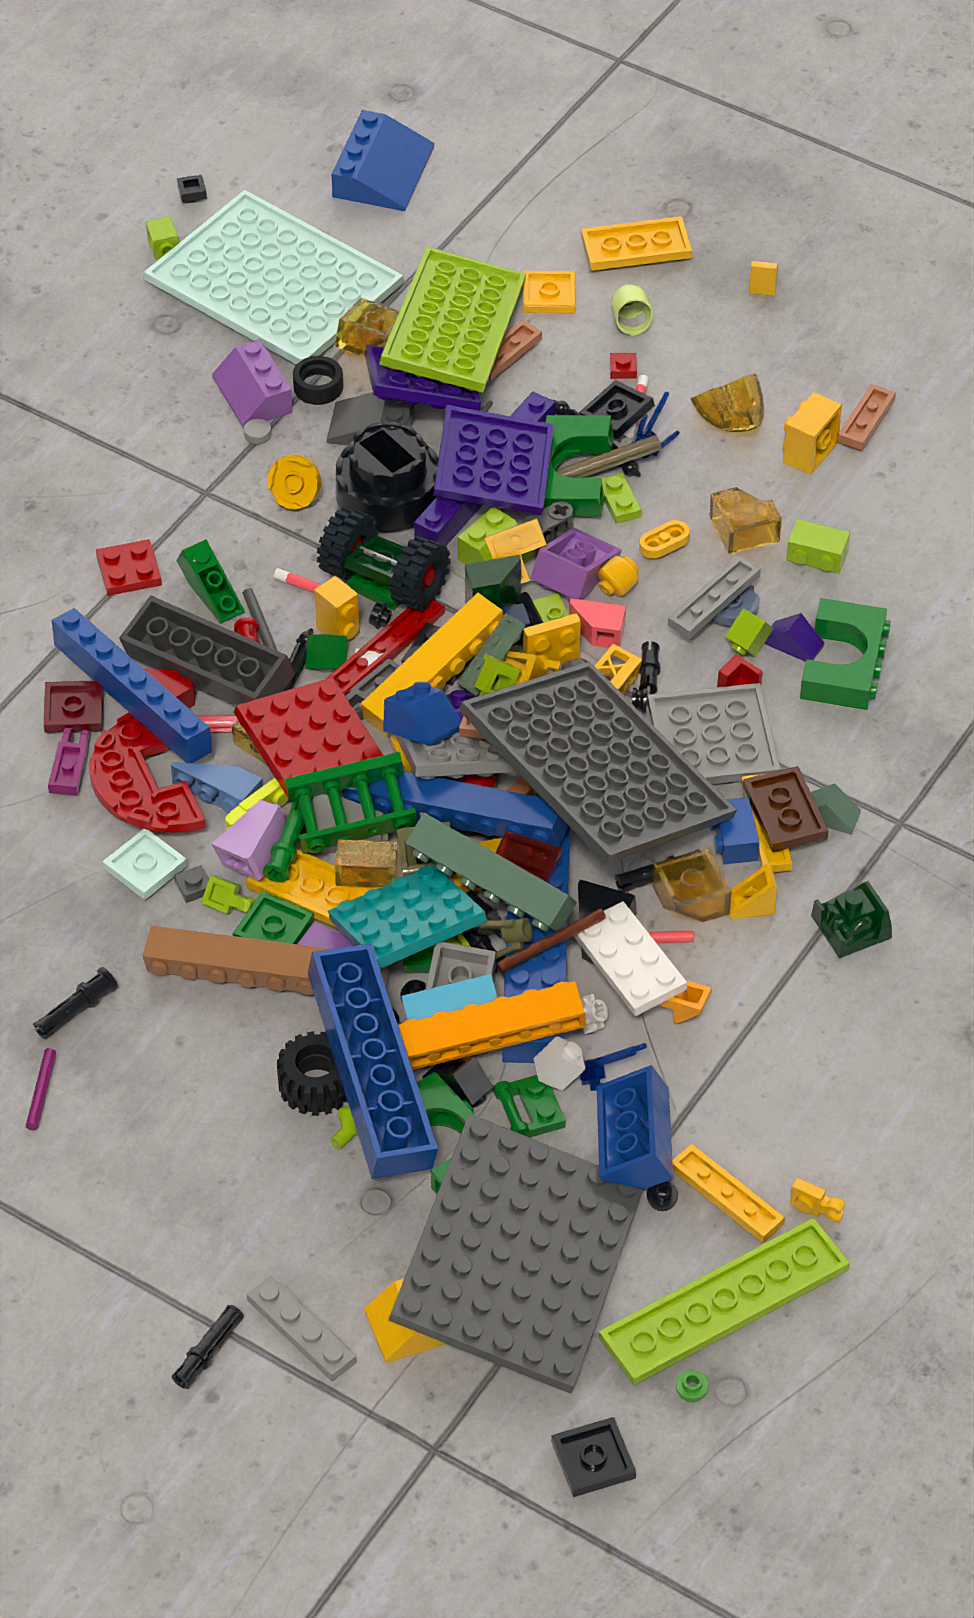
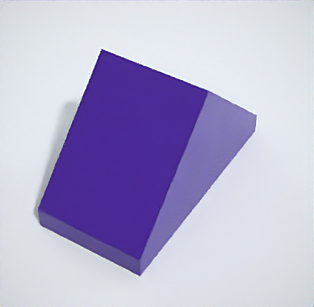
(795, 637)

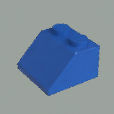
(420, 714)

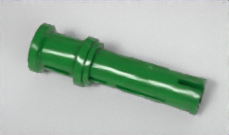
(284, 850)

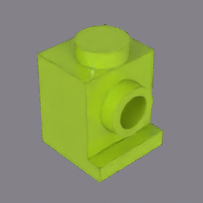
(496, 675)

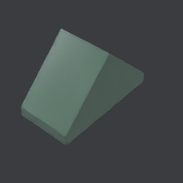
(836, 808)

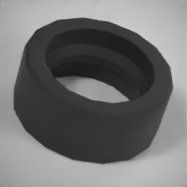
(317, 393)

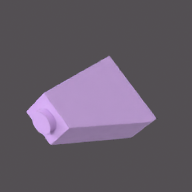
(249, 840)

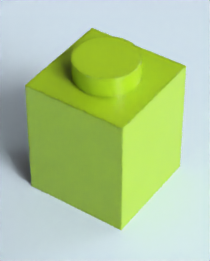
(748, 633)

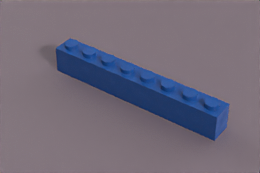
(132, 686)
(471, 807)

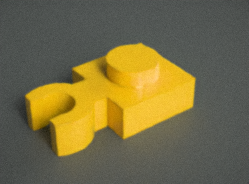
(813, 1200)

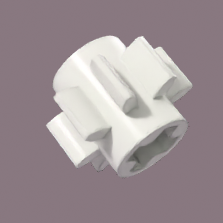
(595, 1013)

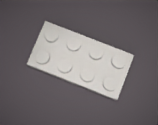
(631, 960)

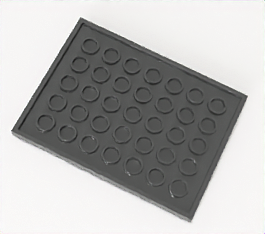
(597, 761)
(517, 1254)

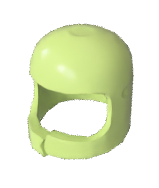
(631, 302)

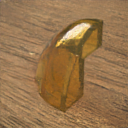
(733, 406)

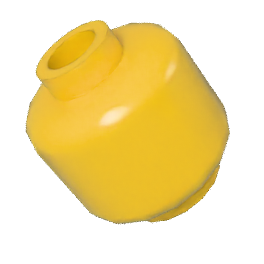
(618, 576)

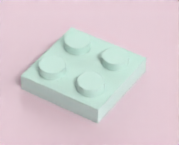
(145, 863)

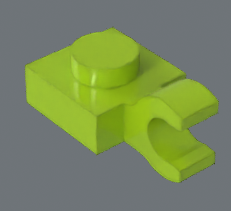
(224, 895)

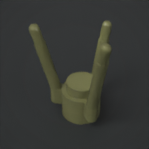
(512, 931)

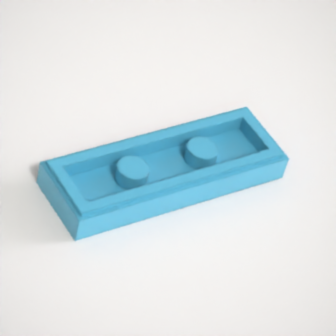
(449, 997)

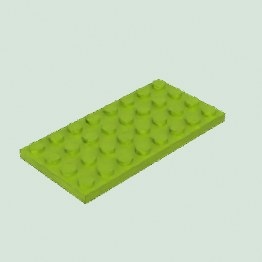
(453, 319)

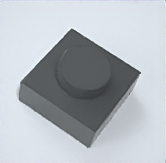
(192, 883)

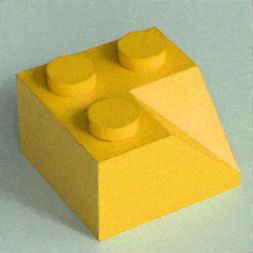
(811, 433)

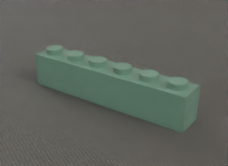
(491, 873)

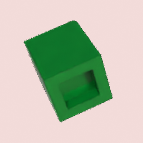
(325, 651)

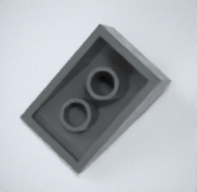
(360, 411)

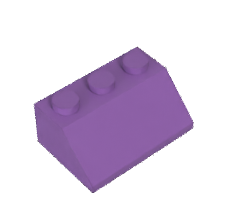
(253, 384)

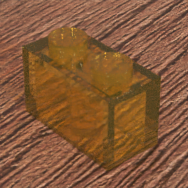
(365, 863)

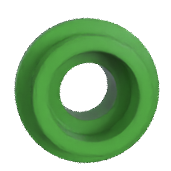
(690, 1393)

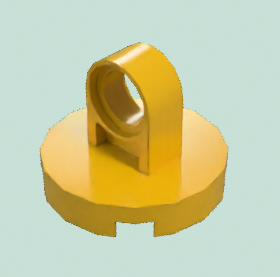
(294, 481)

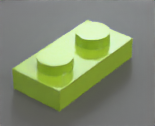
(620, 499)

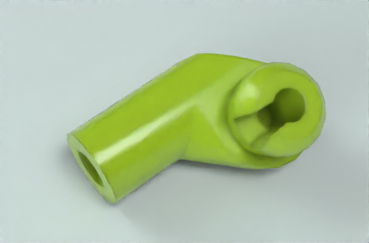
(347, 1131)

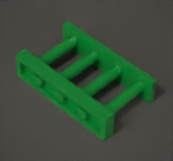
(346, 776)

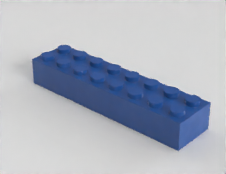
(372, 1061)

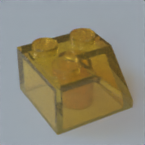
(365, 324)
(744, 520)
(693, 886)

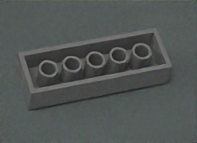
(205, 653)

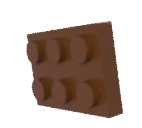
(785, 808)

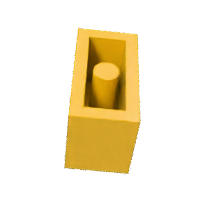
(336, 608)

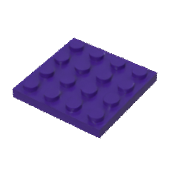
(414, 389)
(493, 460)

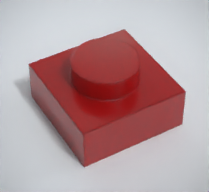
(623, 366)

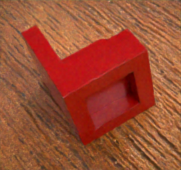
(738, 672)

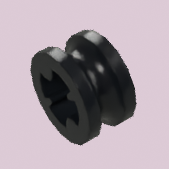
(639, 699)

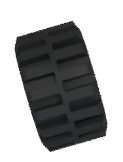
(308, 1092)

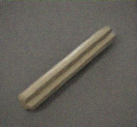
(612, 458)

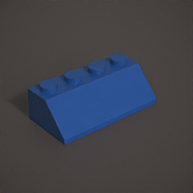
(634, 1129)

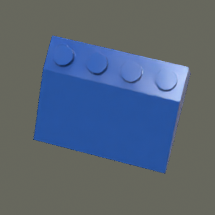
(380, 162)

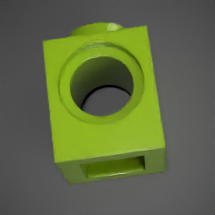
(161, 236)

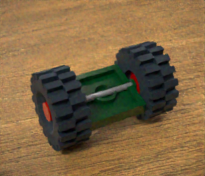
(410, 571)

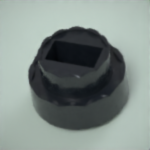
(387, 475)

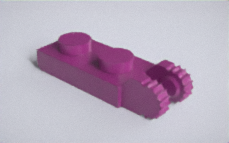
(69, 763)

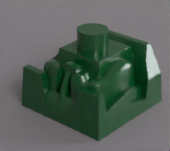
(853, 920)

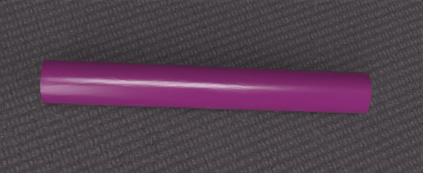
(41, 1089)

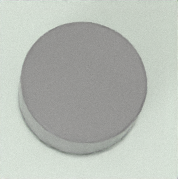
(257, 431)

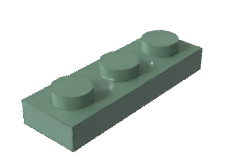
(497, 645)

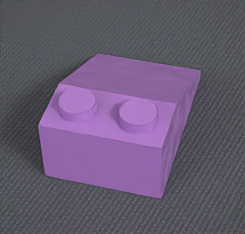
(572, 563)

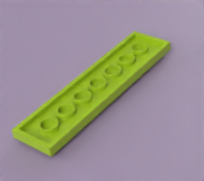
(723, 1301)

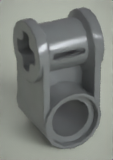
(552, 524)

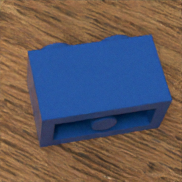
(737, 837)

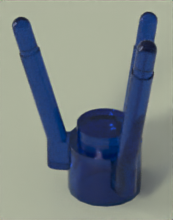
(640, 434)
(595, 1067)

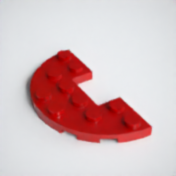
(127, 787)

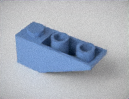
(217, 784)

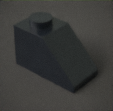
(464, 1078)

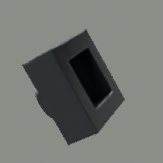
(191, 188)

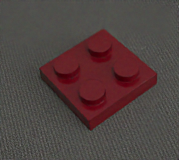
(73, 706)

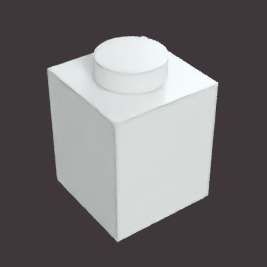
(559, 1063)

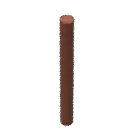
(550, 940)

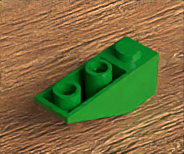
(209, 581)

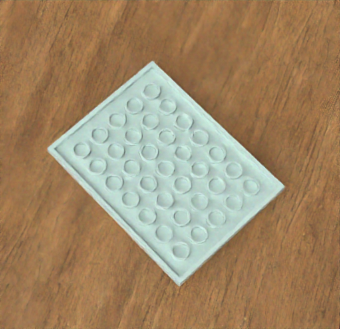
(271, 277)

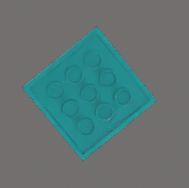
(407, 915)

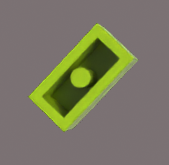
(818, 546)

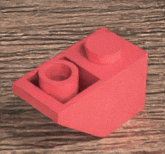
(600, 622)

